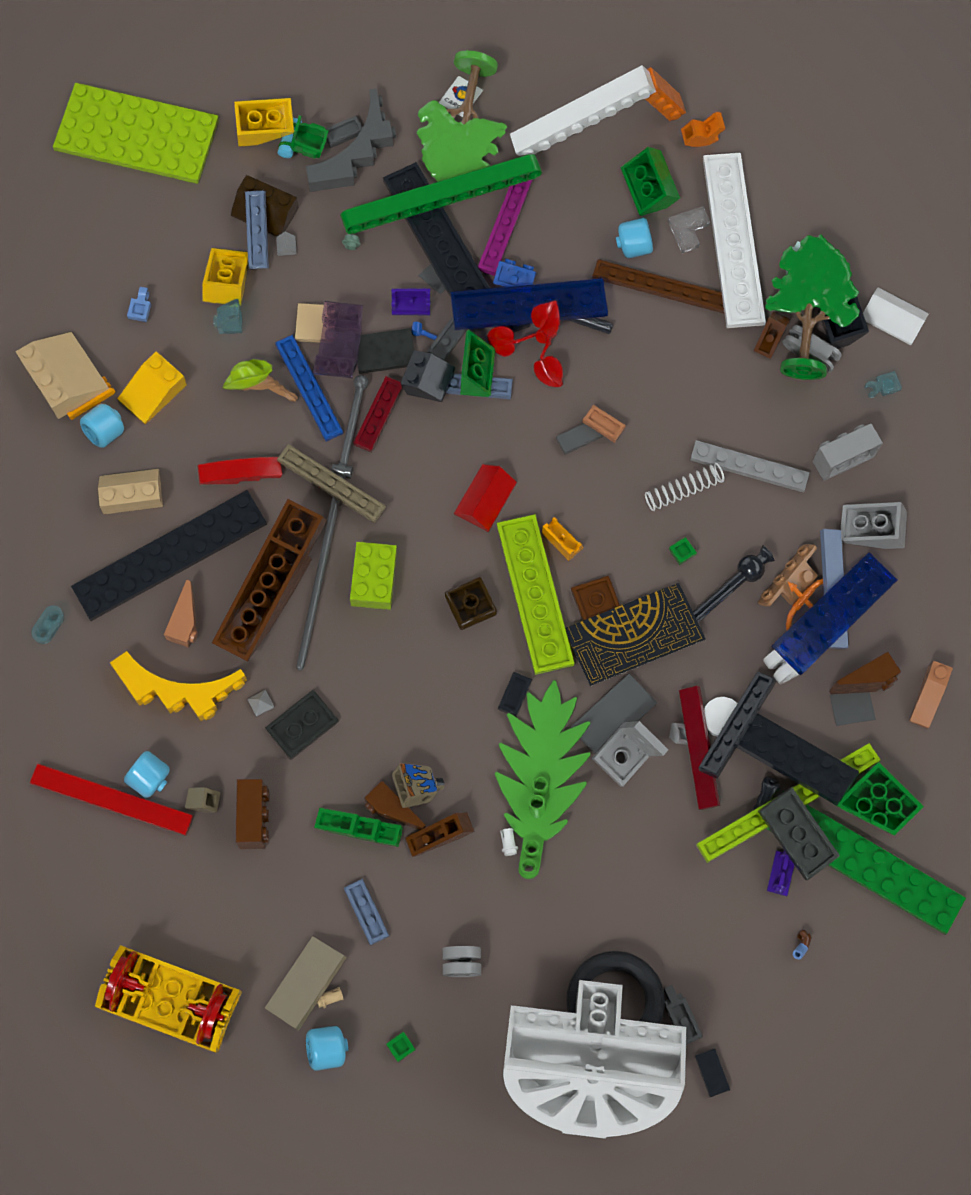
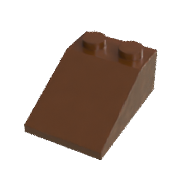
(871, 677)

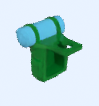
(306, 139)

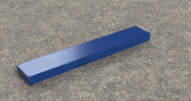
(309, 388)

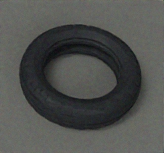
(626, 963)

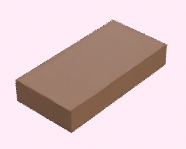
(604, 423)

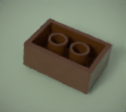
(252, 814)

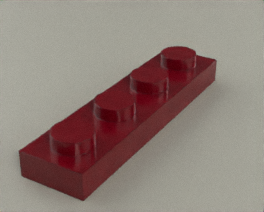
(378, 414)

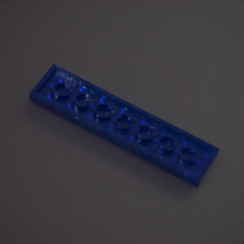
(514, 304)
(834, 613)

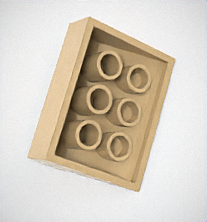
(62, 372)

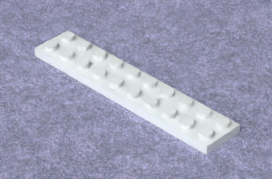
(734, 240)

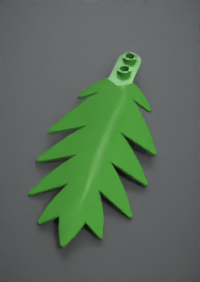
(542, 772)

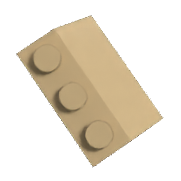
(130, 491)

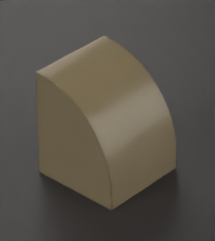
(202, 800)

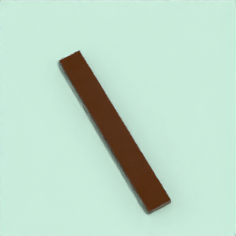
(659, 286)

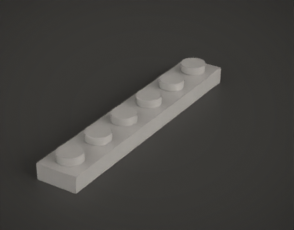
(750, 466)

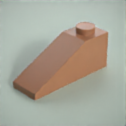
(182, 623)
(930, 694)

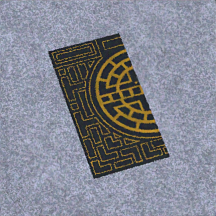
(634, 634)

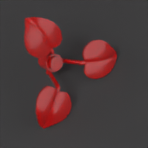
(546, 318)

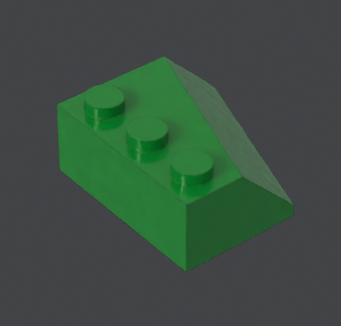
(881, 801)

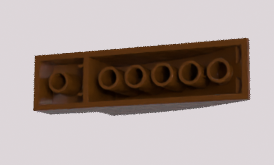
(270, 580)

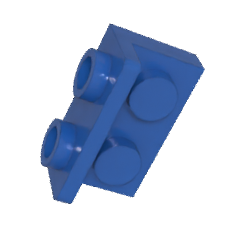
(511, 275)

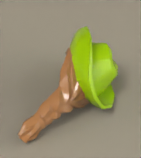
(255, 376)

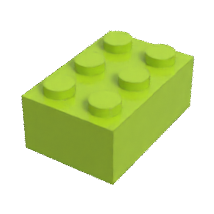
(373, 575)

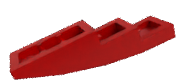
(239, 470)

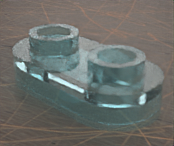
(47, 625)

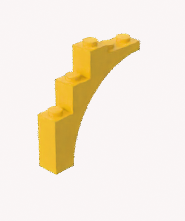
(174, 695)

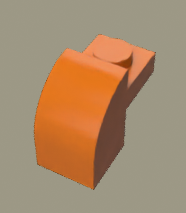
(703, 133)

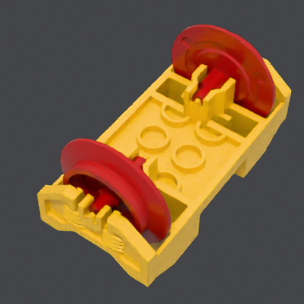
(167, 998)

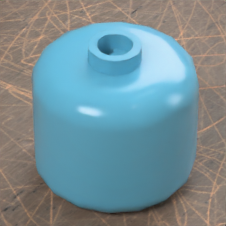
(635, 238)
(102, 425)
(147, 774)
(326, 1047)

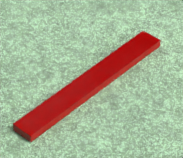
(111, 799)

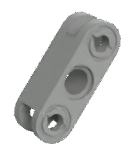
(819, 348)

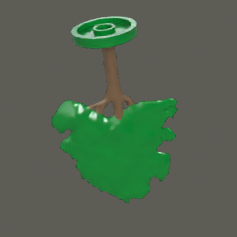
(819, 279)

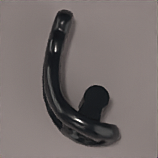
(768, 790)

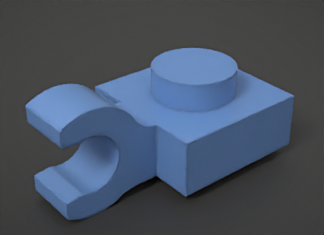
(140, 307)

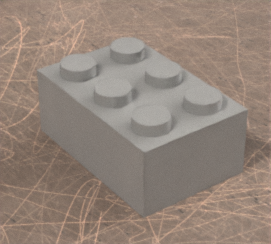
(847, 451)

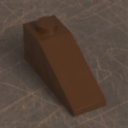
(388, 805)
(440, 833)

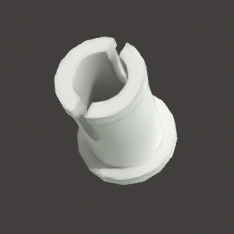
(508, 841)

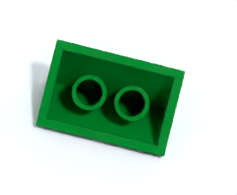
(477, 366)

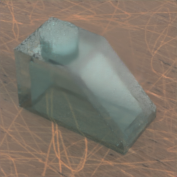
(229, 318)

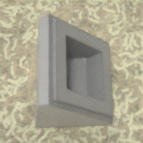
(286, 244)

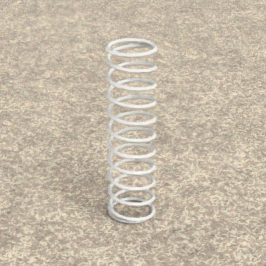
(714, 472)

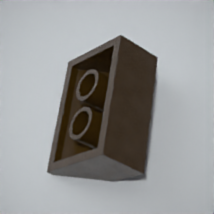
(279, 205)

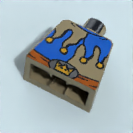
(416, 784)

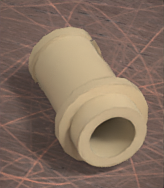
(330, 997)

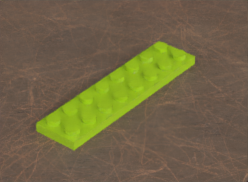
(535, 594)

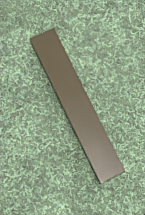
(331, 483)

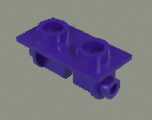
(780, 874)

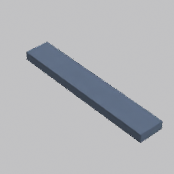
(832, 569)

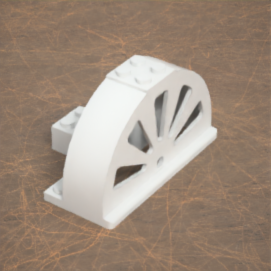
(592, 1068)

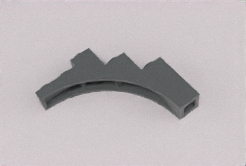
(341, 169)

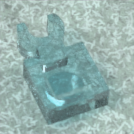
(885, 384)

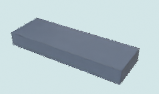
(366, 912)

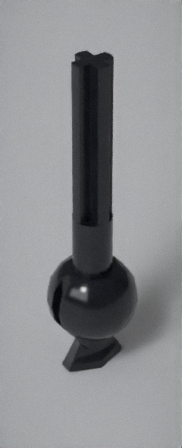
(749, 568)

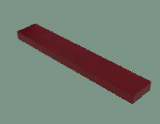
(698, 746)

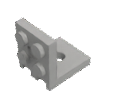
(635, 743)

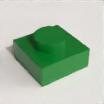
(682, 551)
(400, 1047)

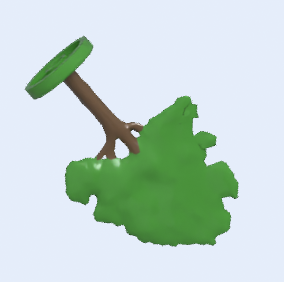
(455, 146)

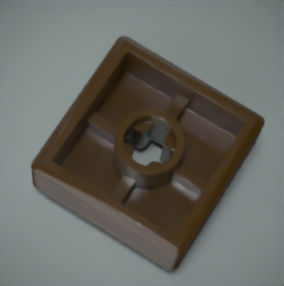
(475, 592)

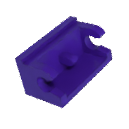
(410, 301)

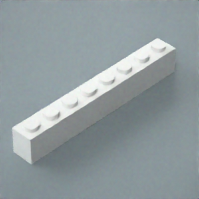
(583, 112)

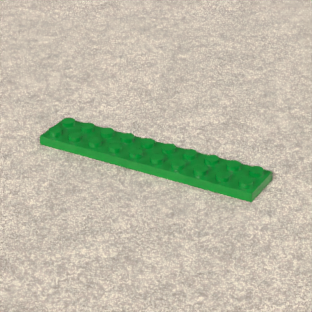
(890, 876)

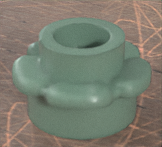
(351, 242)

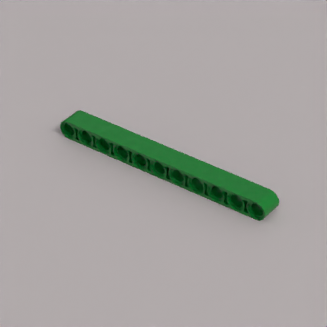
(440, 194)

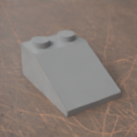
(874, 525)

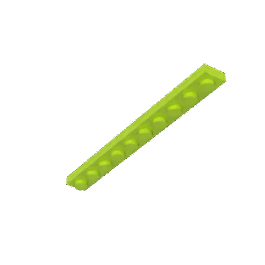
(753, 823)

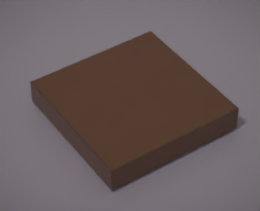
(595, 597)

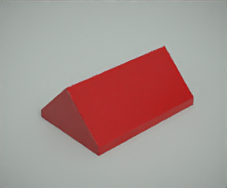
(486, 496)

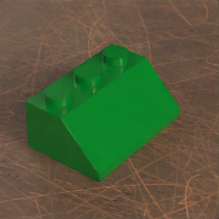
(650, 181)

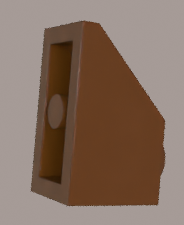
(771, 334)

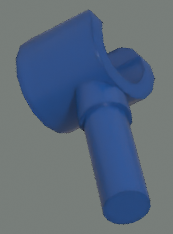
(417, 330)

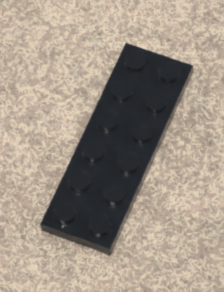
(798, 759)

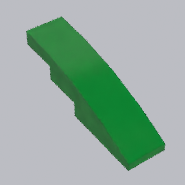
(358, 827)

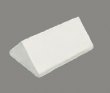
(894, 316)

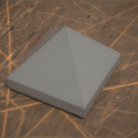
(260, 703)
(678, 734)

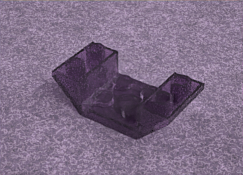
(339, 340)

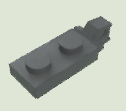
(681, 1014)

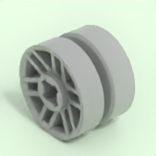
(461, 961)

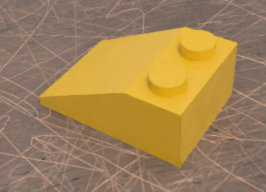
(263, 120)
(225, 276)
(152, 388)

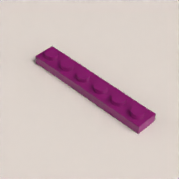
(504, 227)

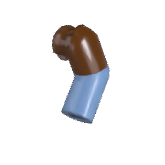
(802, 948)

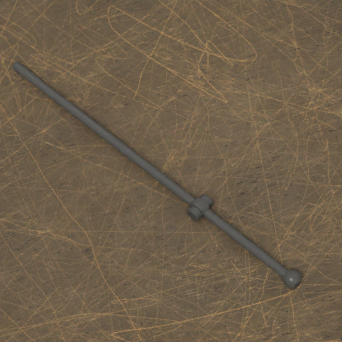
(342, 470)

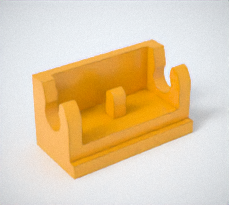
(561, 539)

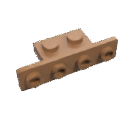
(796, 572)

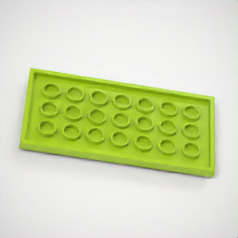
(136, 133)

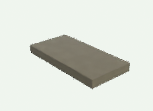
(305, 983)

